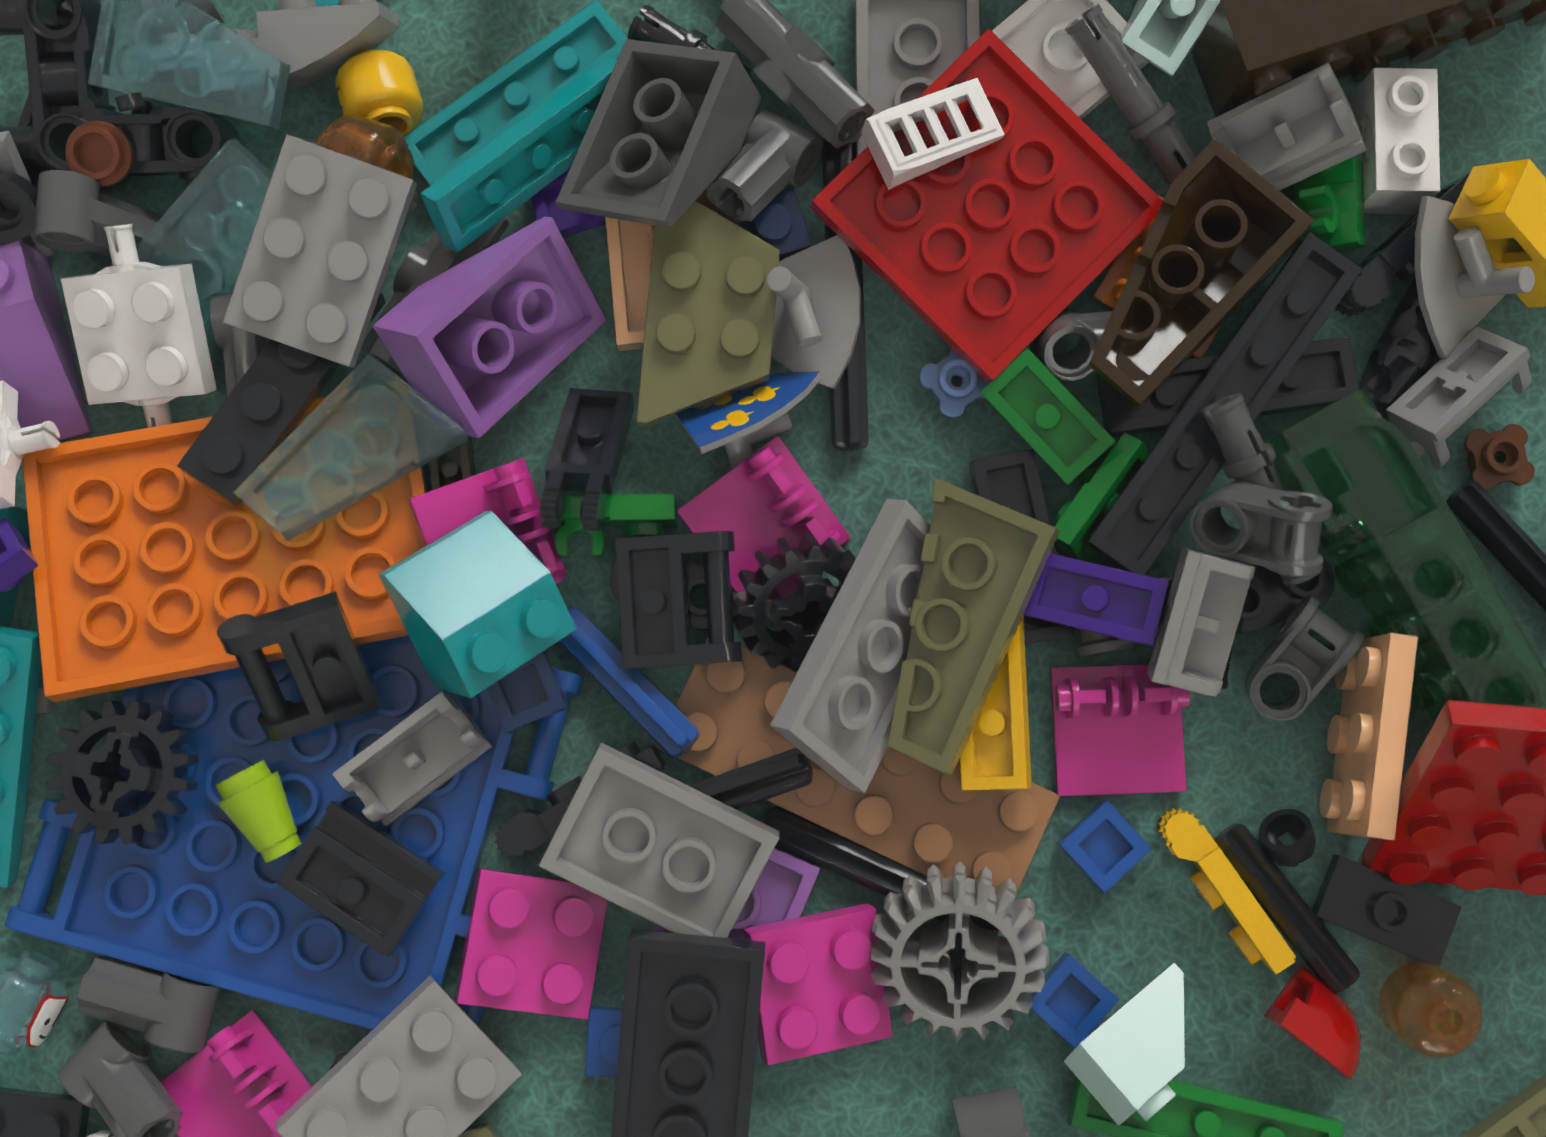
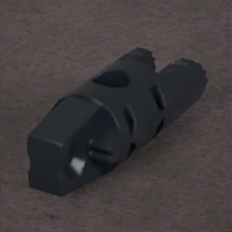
(1400, 353)

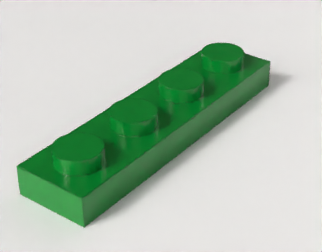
(1203, 1113)

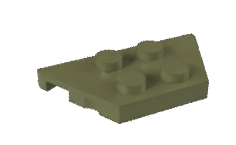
(705, 314)

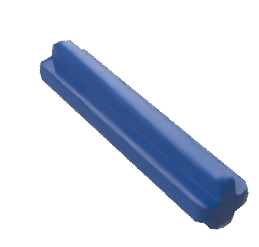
(629, 687)

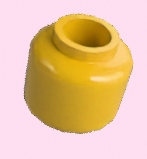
(381, 89)

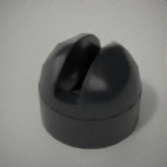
(1298, 828)

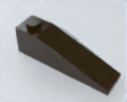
(1200, 262)

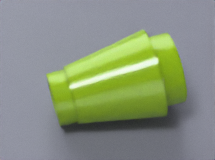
(260, 810)

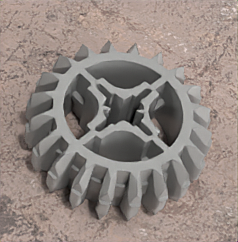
(957, 1005)

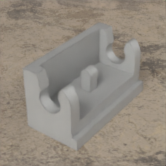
(1292, 129)
(1457, 390)
(1199, 622)
(414, 758)

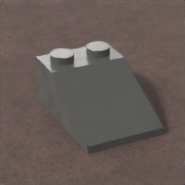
(660, 133)

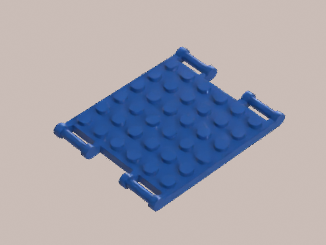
(208, 901)

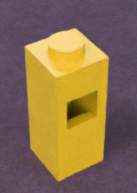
(1510, 210)

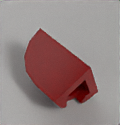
(1318, 1021)

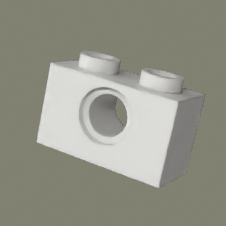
(1400, 138)

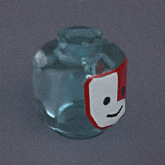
(29, 1000)

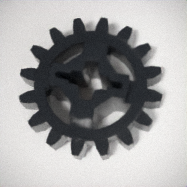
(789, 595)
(111, 794)

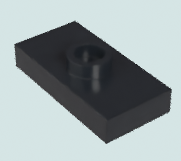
(1385, 910)

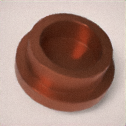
(100, 152)

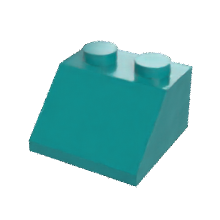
(476, 605)

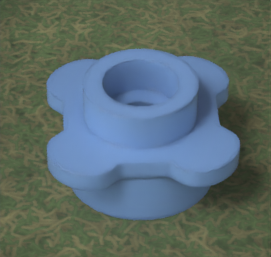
(952, 399)

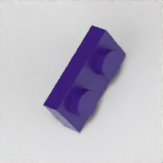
(1098, 599)

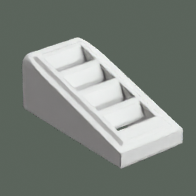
(887, 154)

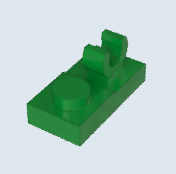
(1335, 203)
(1048, 416)
(1099, 490)
(636, 513)

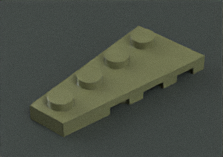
(967, 609)

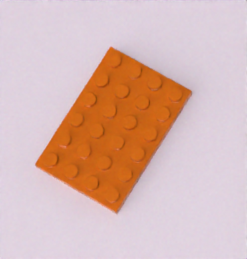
(153, 562)

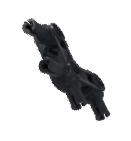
(63, 99)

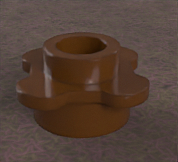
(1481, 460)

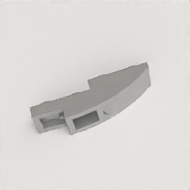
(321, 38)

